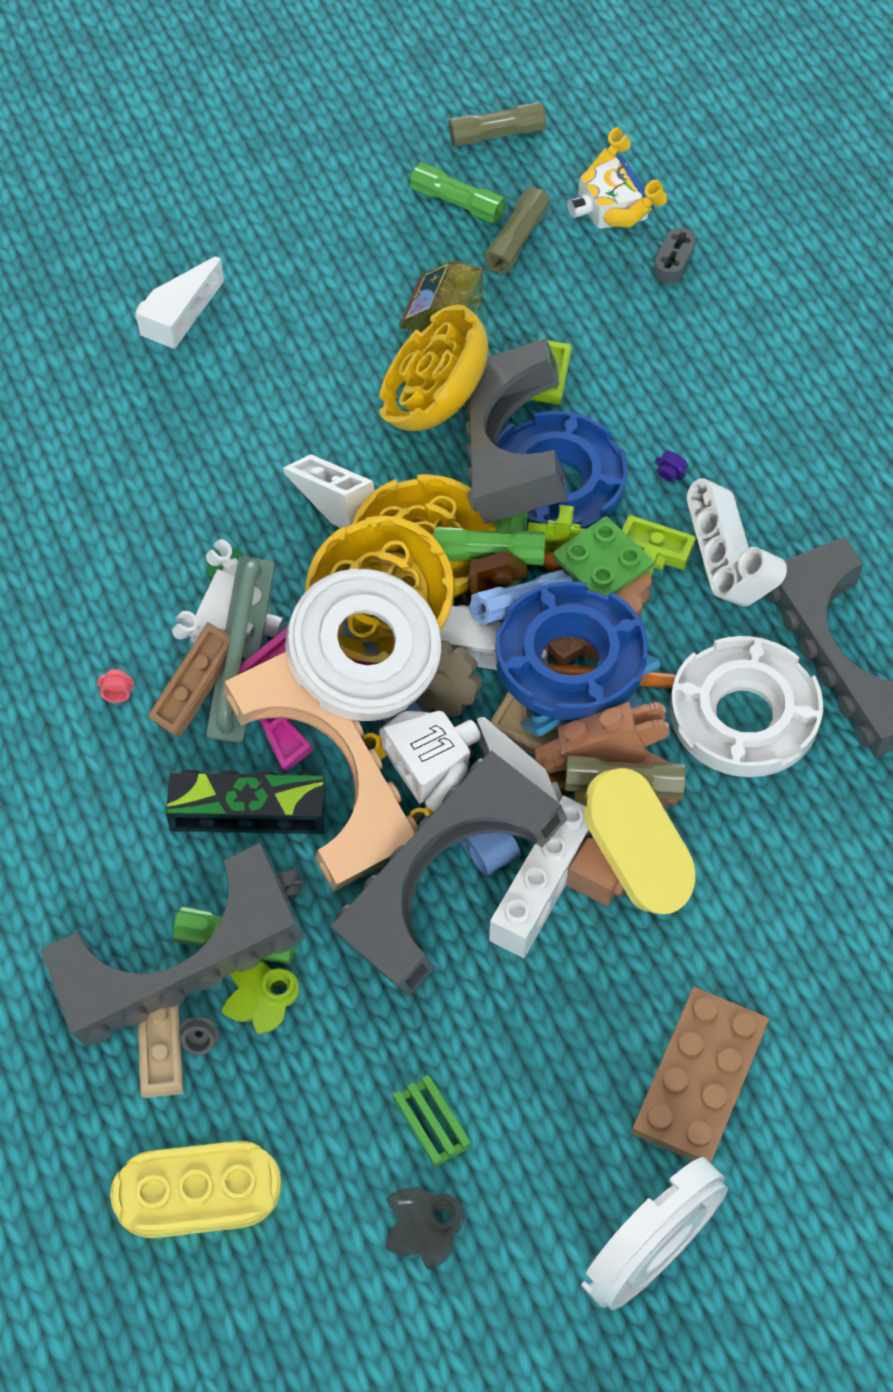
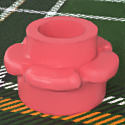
(115, 686)

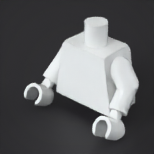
(217, 600)

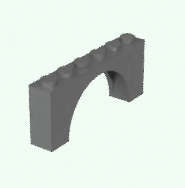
(503, 480)
(803, 599)
(487, 801)
(253, 926)

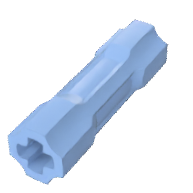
(492, 604)

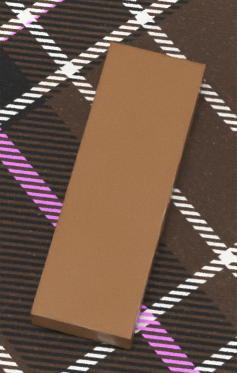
(192, 681)

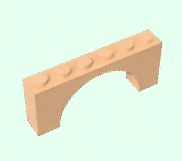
(376, 819)

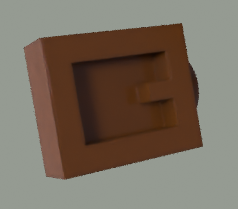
(495, 571)

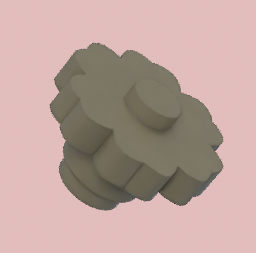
(453, 683)

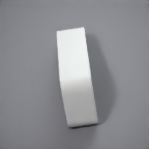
(732, 567)

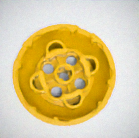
(439, 370)
(429, 503)
(403, 552)

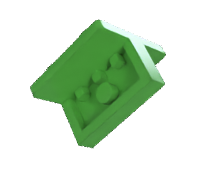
(603, 558)

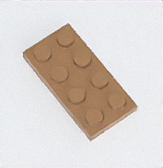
(700, 1076)

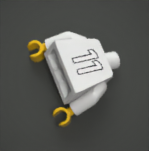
(426, 753)

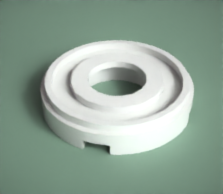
(755, 667)
(353, 688)
(655, 1235)

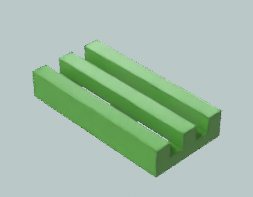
(414, 1091)

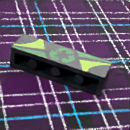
(246, 802)

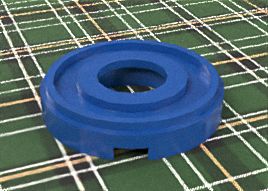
(583, 446)
(571, 611)

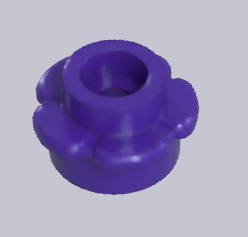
(671, 466)

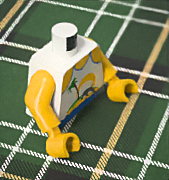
(612, 190)

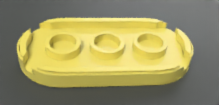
(639, 841)
(196, 1189)

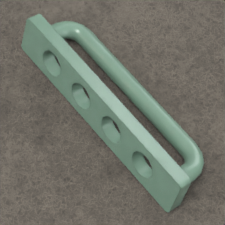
(249, 574)

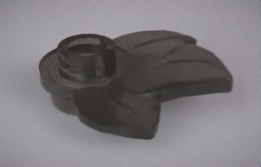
(418, 1228)

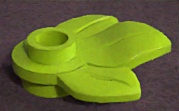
(256, 1000)

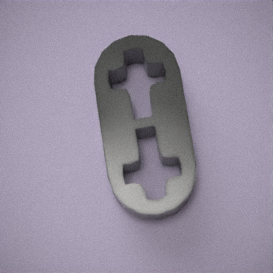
(679, 257)

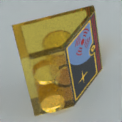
(440, 288)

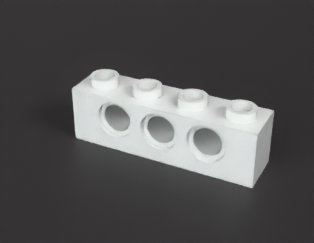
(539, 884)

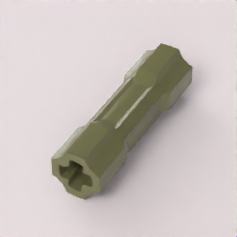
(497, 124)
(506, 247)
(664, 778)

